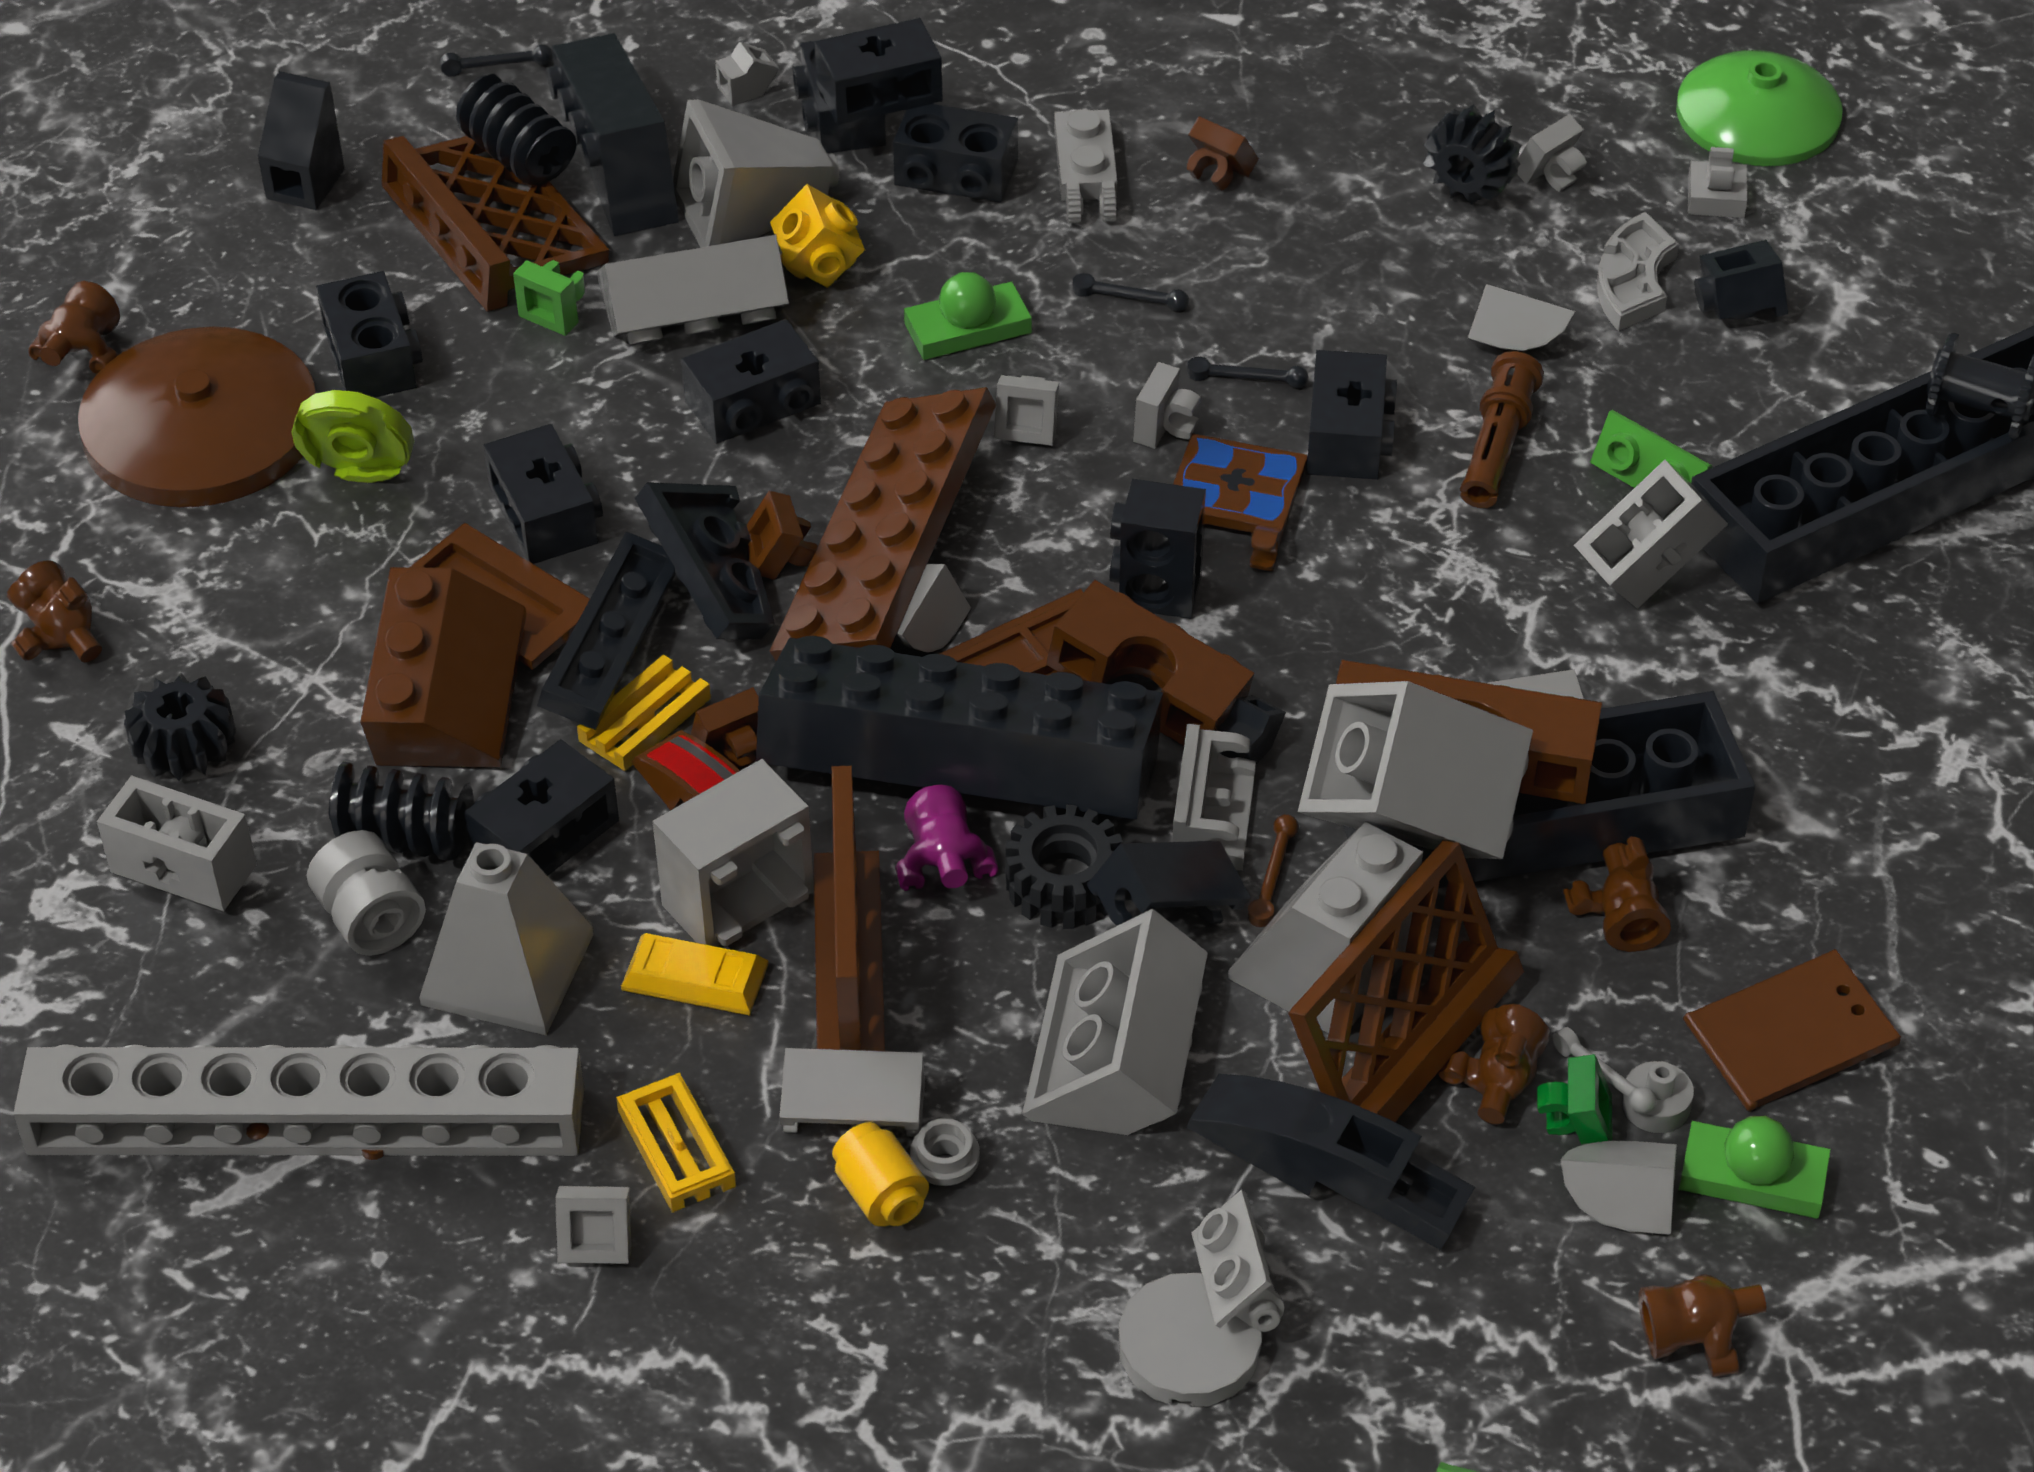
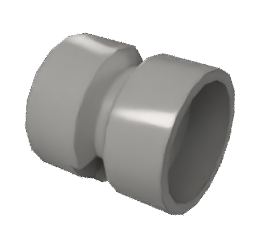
(365, 892)

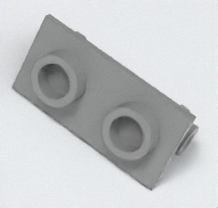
(1235, 1266)

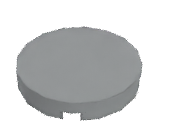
(1178, 1350)

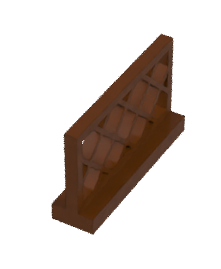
(454, 224)
(848, 934)
(1426, 1022)

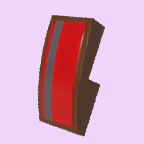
(682, 768)

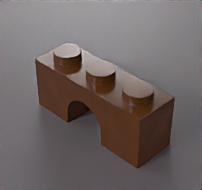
(1115, 637)

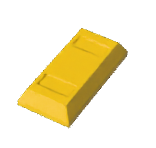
(695, 973)

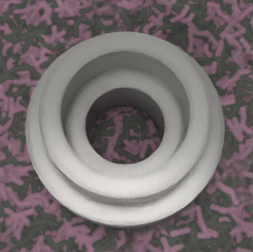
(945, 1137)

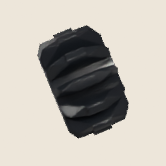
(1472, 154)
(179, 726)

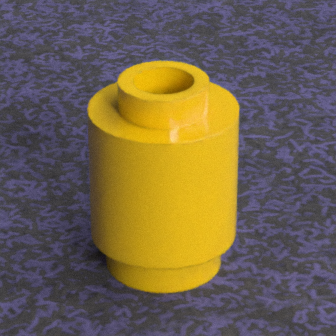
(880, 1175)

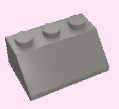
(694, 288)
(1117, 1029)

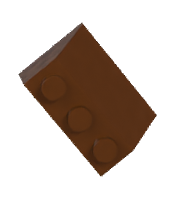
(442, 671)

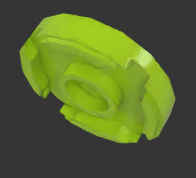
(354, 435)

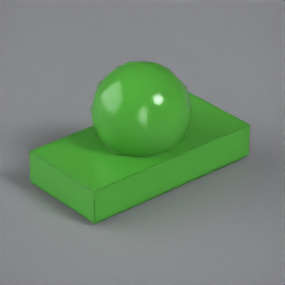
(967, 316)
(1755, 1166)

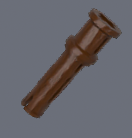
(1505, 411)

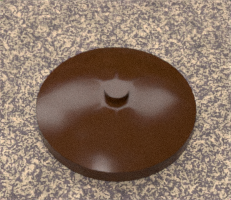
(195, 416)

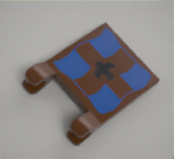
(1245, 489)

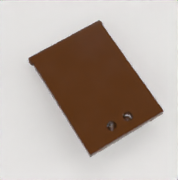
(1792, 1030)

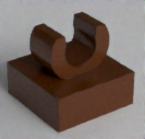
(1222, 148)
(778, 536)
(730, 727)

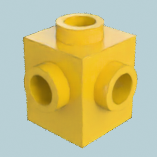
(817, 236)

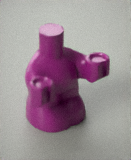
(942, 839)

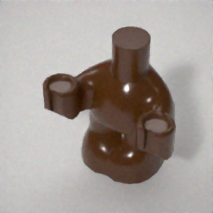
(79, 325)
(58, 611)
(1627, 898)
(1507, 1059)
(1695, 1313)

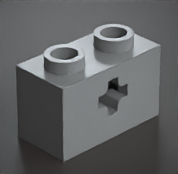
(1650, 534)
(177, 843)

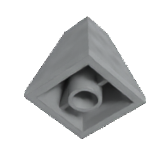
(742, 172)
(506, 943)

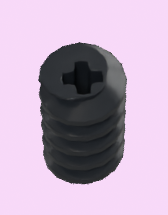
(515, 130)
(401, 816)

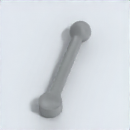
(1640, 1099)

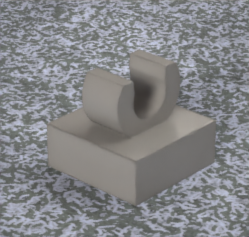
(1553, 154)
(1717, 185)
(1164, 407)
(1026, 409)
(593, 1224)

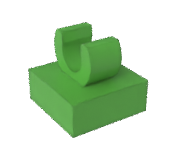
(548, 296)

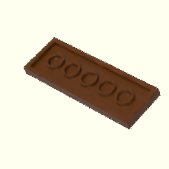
(888, 520)

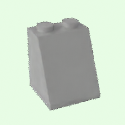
(1416, 767)
(1326, 918)

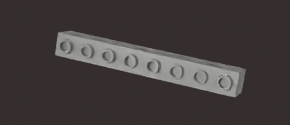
(310, 1098)

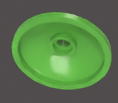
(1761, 106)

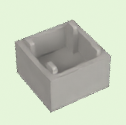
(734, 855)

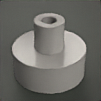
(1672, 1092)

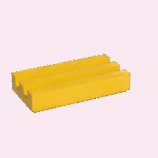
(636, 707)
(694, 1182)

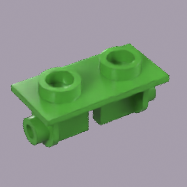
(1634, 452)

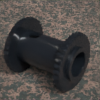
(1981, 385)

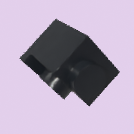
(1742, 282)

